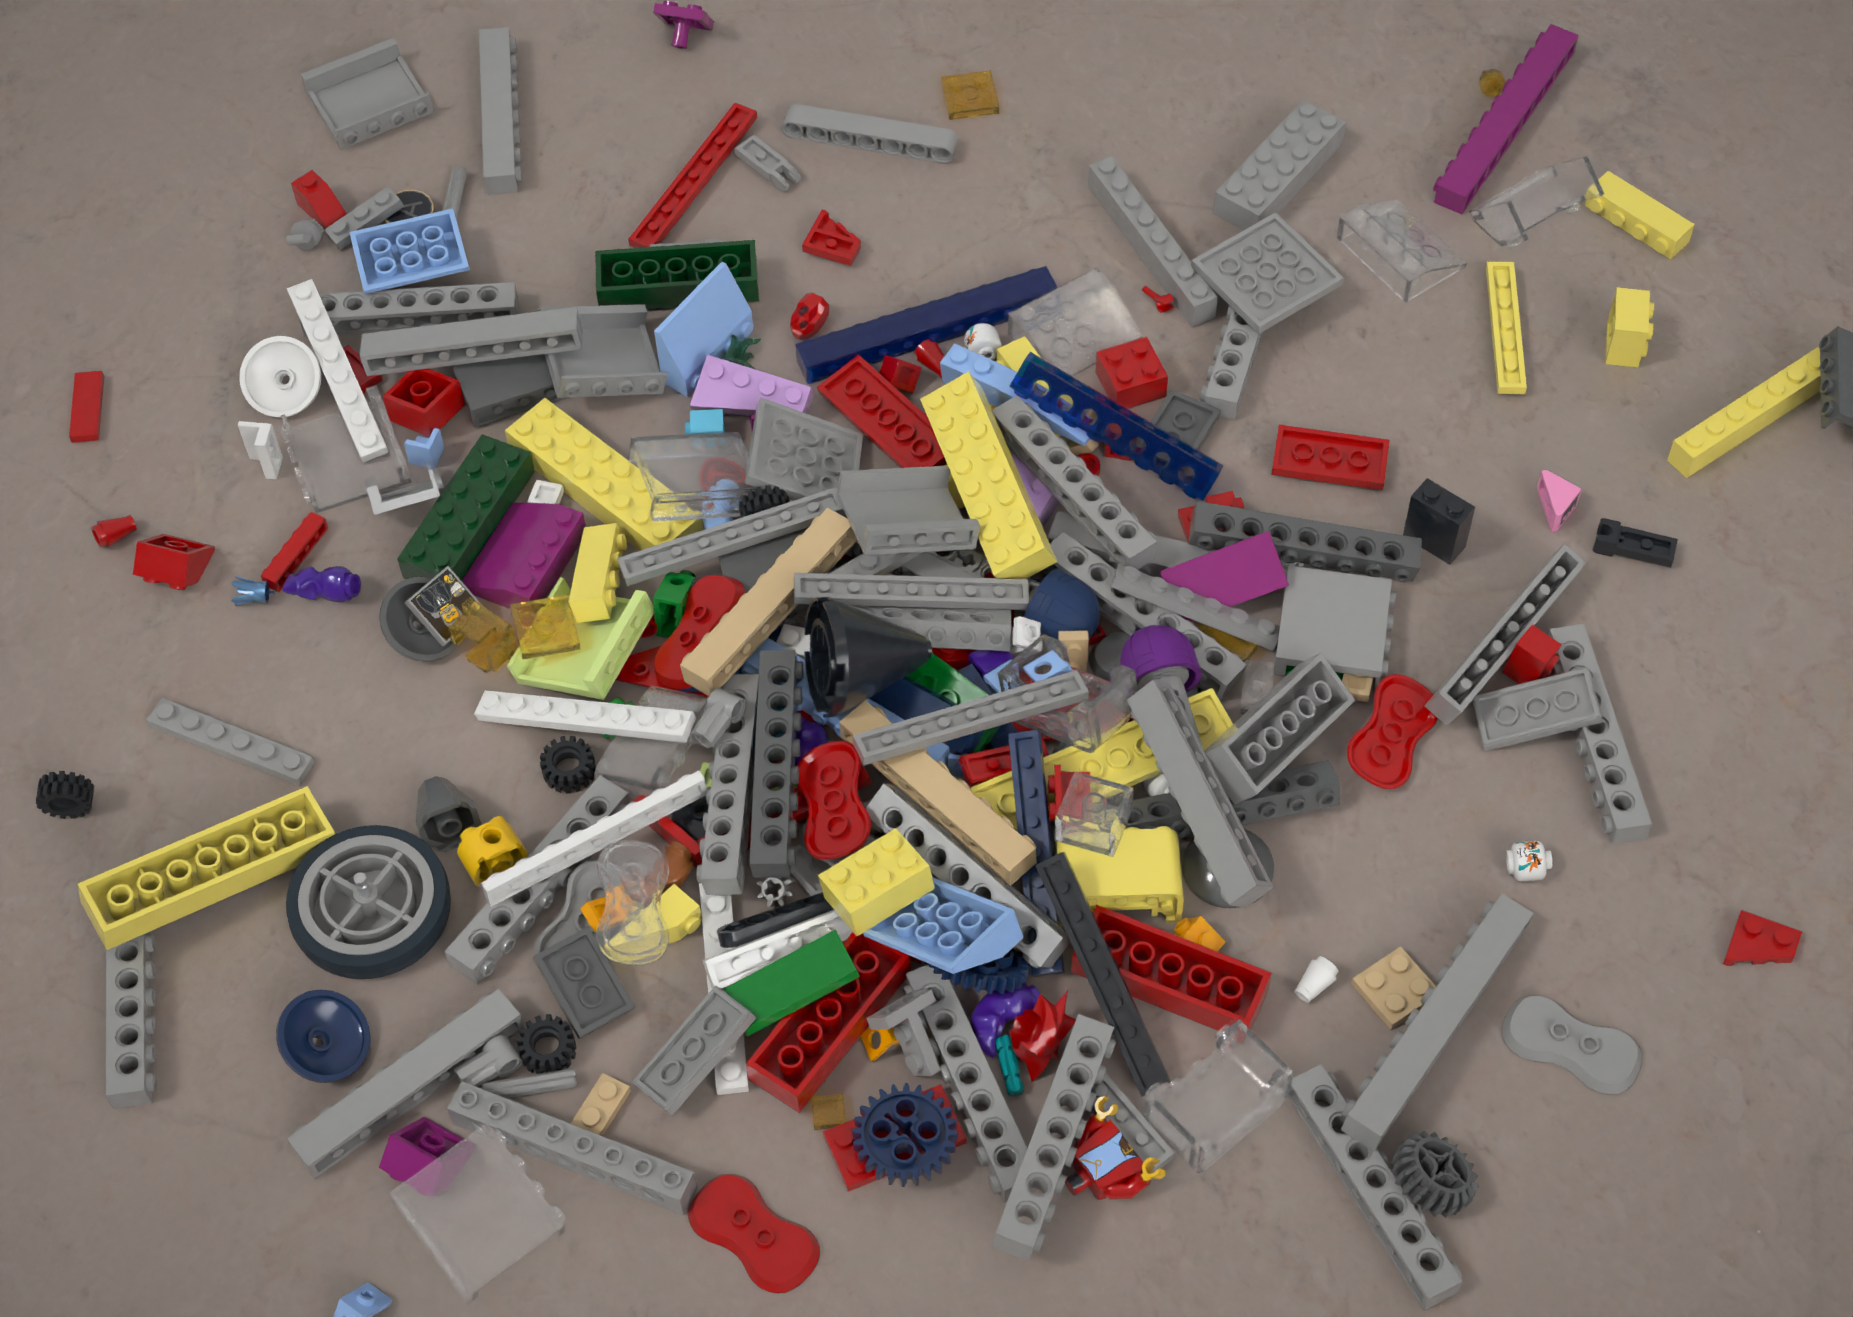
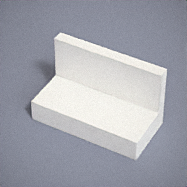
(262, 446)

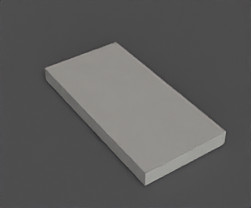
(1537, 709)
(694, 1050)

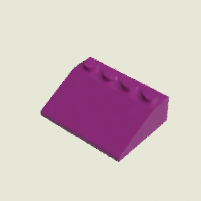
(526, 553)

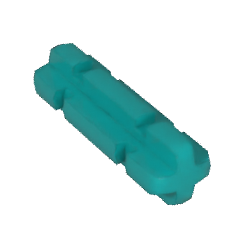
(1009, 1065)

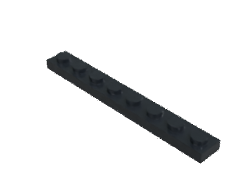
(1102, 972)

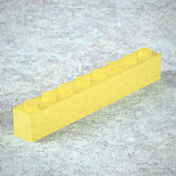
(1747, 415)

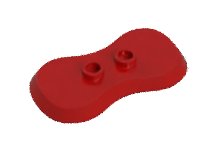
(704, 608)
(1386, 744)
(836, 816)
(772, 1249)

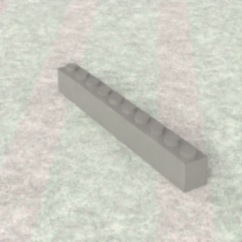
(1436, 1022)

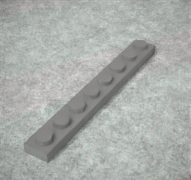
(727, 537)
(913, 591)
(970, 717)

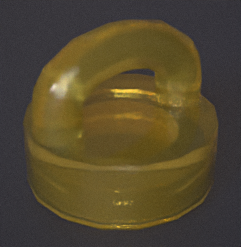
(1491, 82)

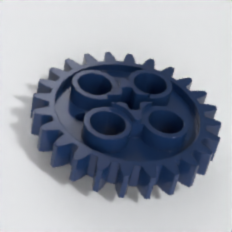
(996, 975)
(926, 1116)

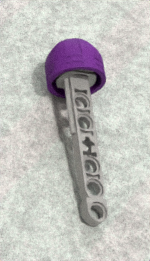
(1164, 656)

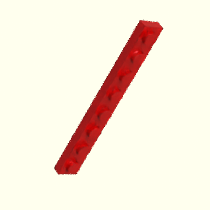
(693, 177)

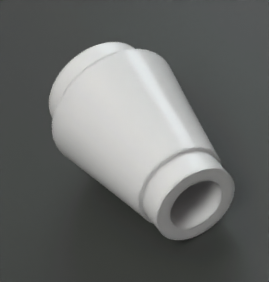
(1316, 979)

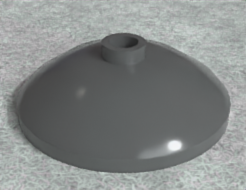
(398, 627)
(1204, 884)

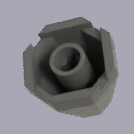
(444, 813)

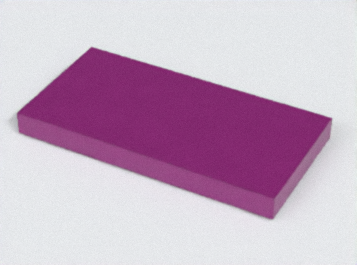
(1232, 572)

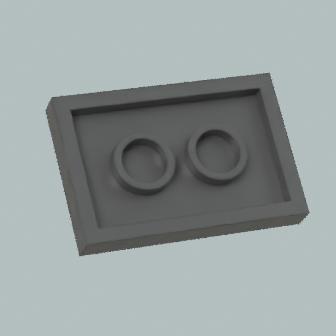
(1184, 419)
(583, 982)

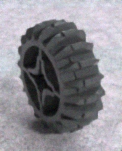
(1434, 1174)

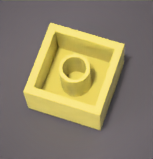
(1629, 327)

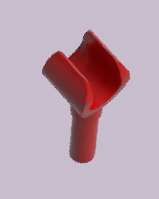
(1162, 302)

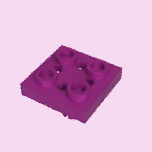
(683, 19)

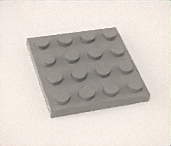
(1267, 272)
(799, 451)

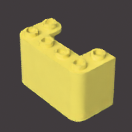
(1139, 875)

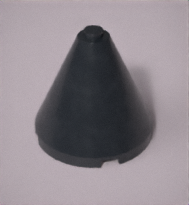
(856, 655)

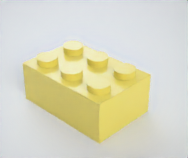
(876, 882)

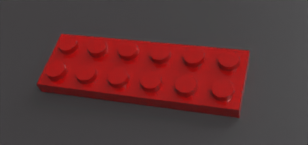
(883, 415)

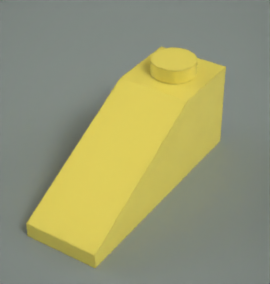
(679, 913)

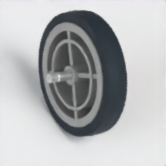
(368, 902)

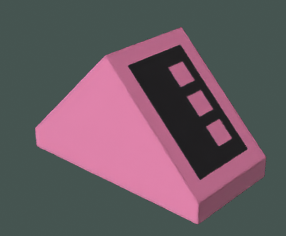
(1557, 497)

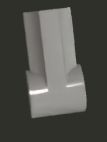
(721, 711)
(495, 1060)

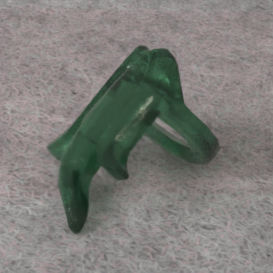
(737, 349)

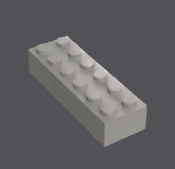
(1280, 166)
(1278, 728)

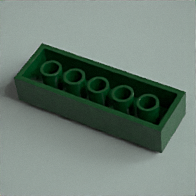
(671, 273)
(467, 510)

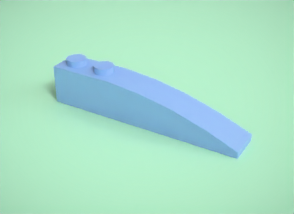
(995, 383)

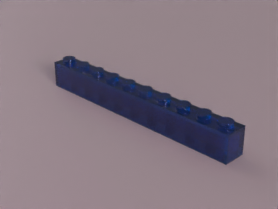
(907, 329)

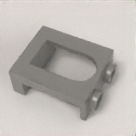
(405, 495)

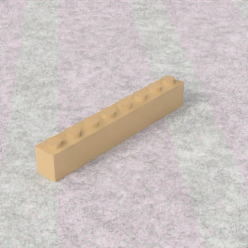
(766, 603)
(949, 801)

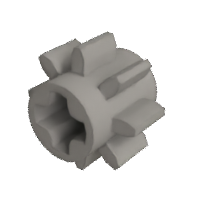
(783, 892)

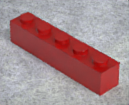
(294, 551)

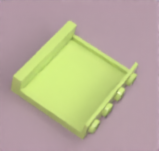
(601, 655)

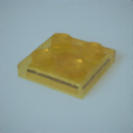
(970, 95)
(545, 627)

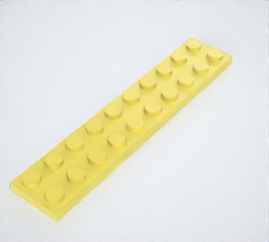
(1120, 759)

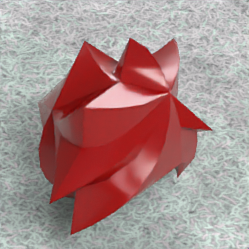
(1039, 1033)

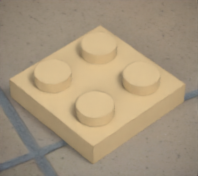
(1393, 987)

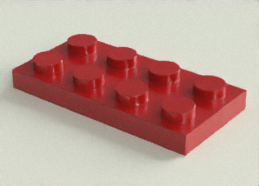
(1330, 457)
(840, 1143)

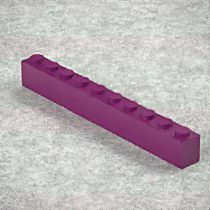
(1505, 119)

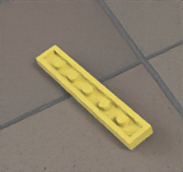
(1506, 328)

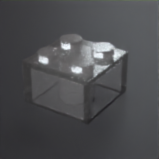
(1093, 814)

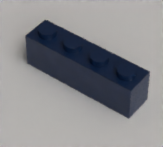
(912, 699)

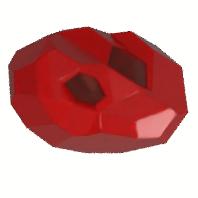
(809, 316)

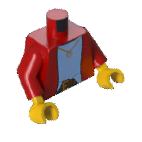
(1108, 1161)

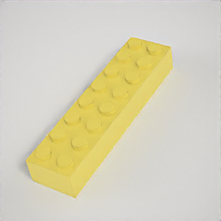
(593, 475)
(988, 479)
(203, 868)

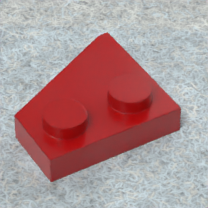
(831, 241)
(1761, 941)

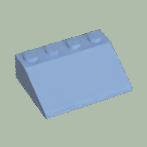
(409, 251)
(702, 328)
(950, 929)

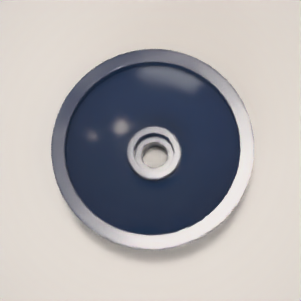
(335, 1023)

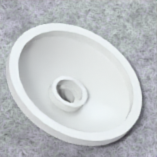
(263, 375)

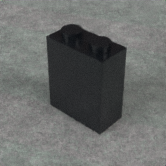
(1439, 520)

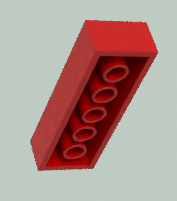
(1181, 973)
(818, 1036)

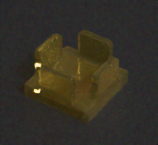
(492, 635)

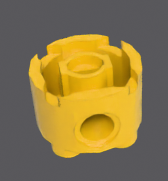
(490, 849)

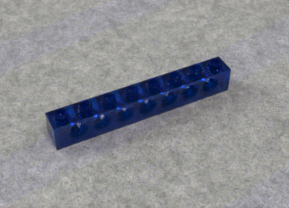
(1131, 424)

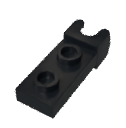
(1634, 543)

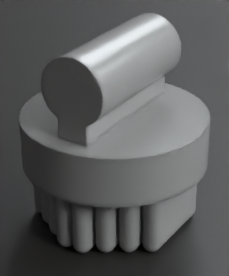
(305, 234)

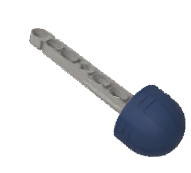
(1057, 602)

